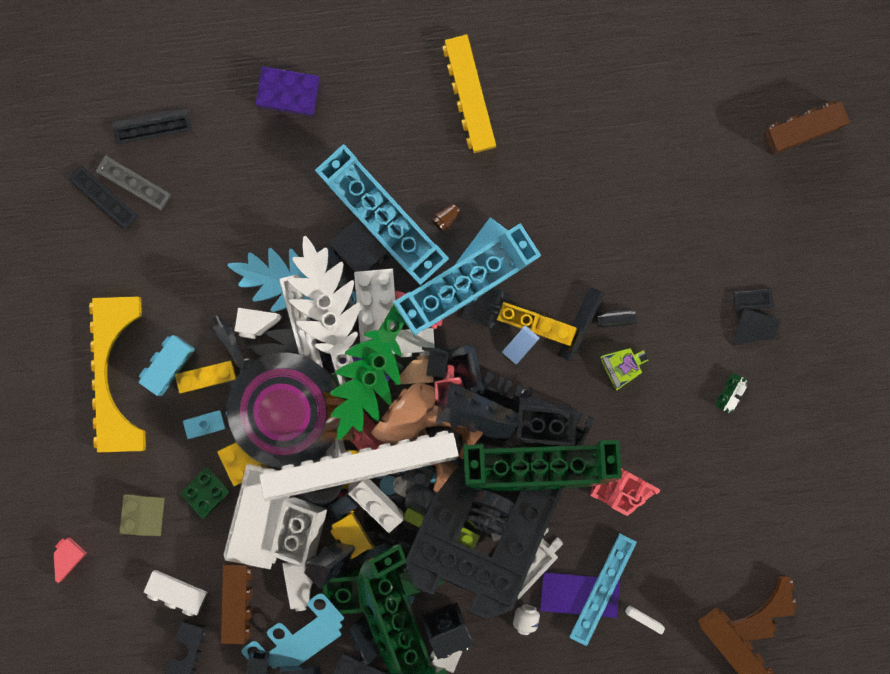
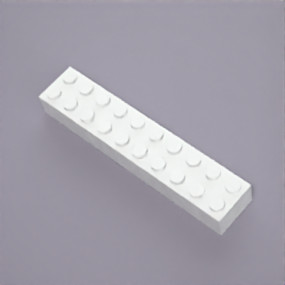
(359, 466)

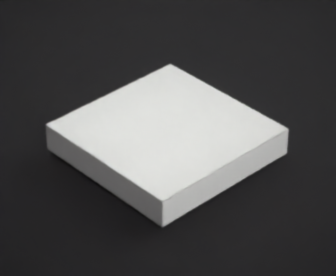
(644, 619)

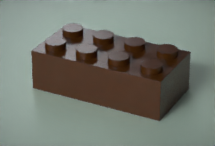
(805, 128)
(235, 603)

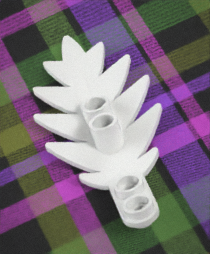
(326, 306)

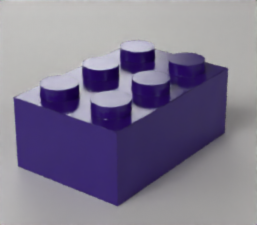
(288, 91)

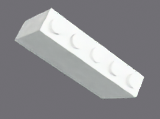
(253, 523)

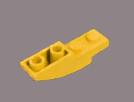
(537, 324)

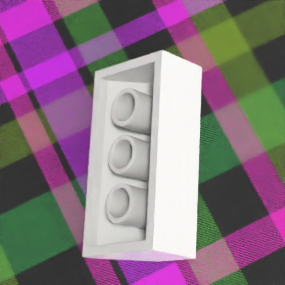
(253, 322)

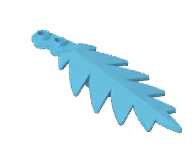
(257, 274)

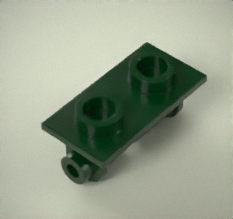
(735, 385)

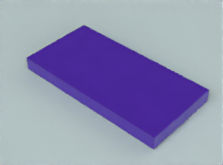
(570, 592)

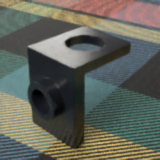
(437, 362)

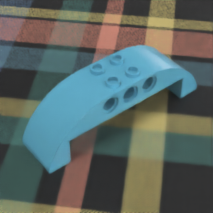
(381, 214)
(467, 280)

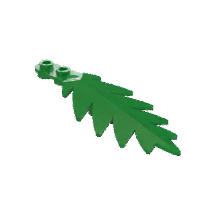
(368, 375)

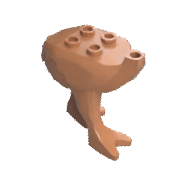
(409, 418)

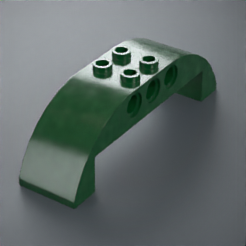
(542, 466)
(392, 616)

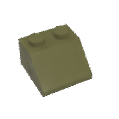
(142, 515)

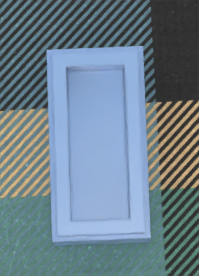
(520, 345)

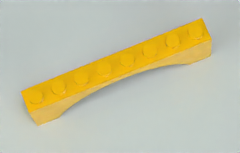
(109, 321)

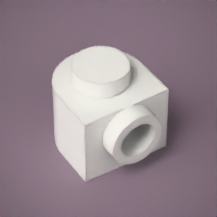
(402, 486)

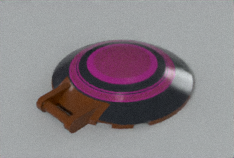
(284, 410)

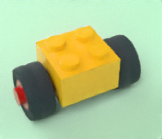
(350, 530)

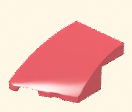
(624, 494)

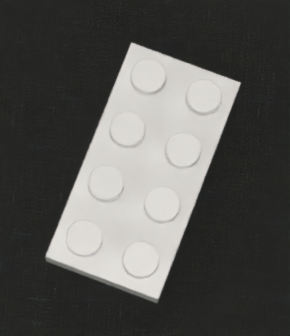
(376, 296)

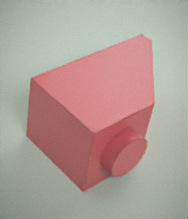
(66, 557)

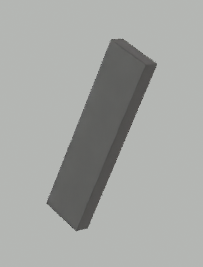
(133, 182)

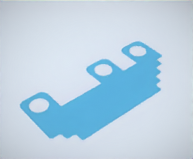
(299, 647)

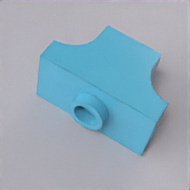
(204, 424)

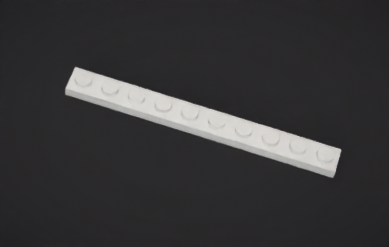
(305, 344)

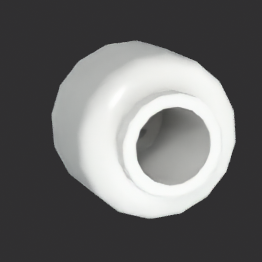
(526, 619)

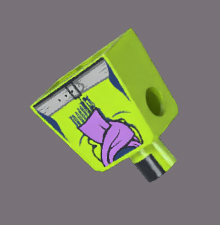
(623, 366)

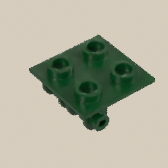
(205, 493)

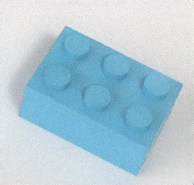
(166, 365)

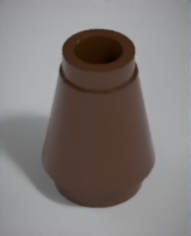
(446, 217)

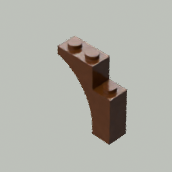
(760, 624)

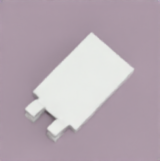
(543, 559)

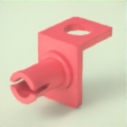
(441, 385)

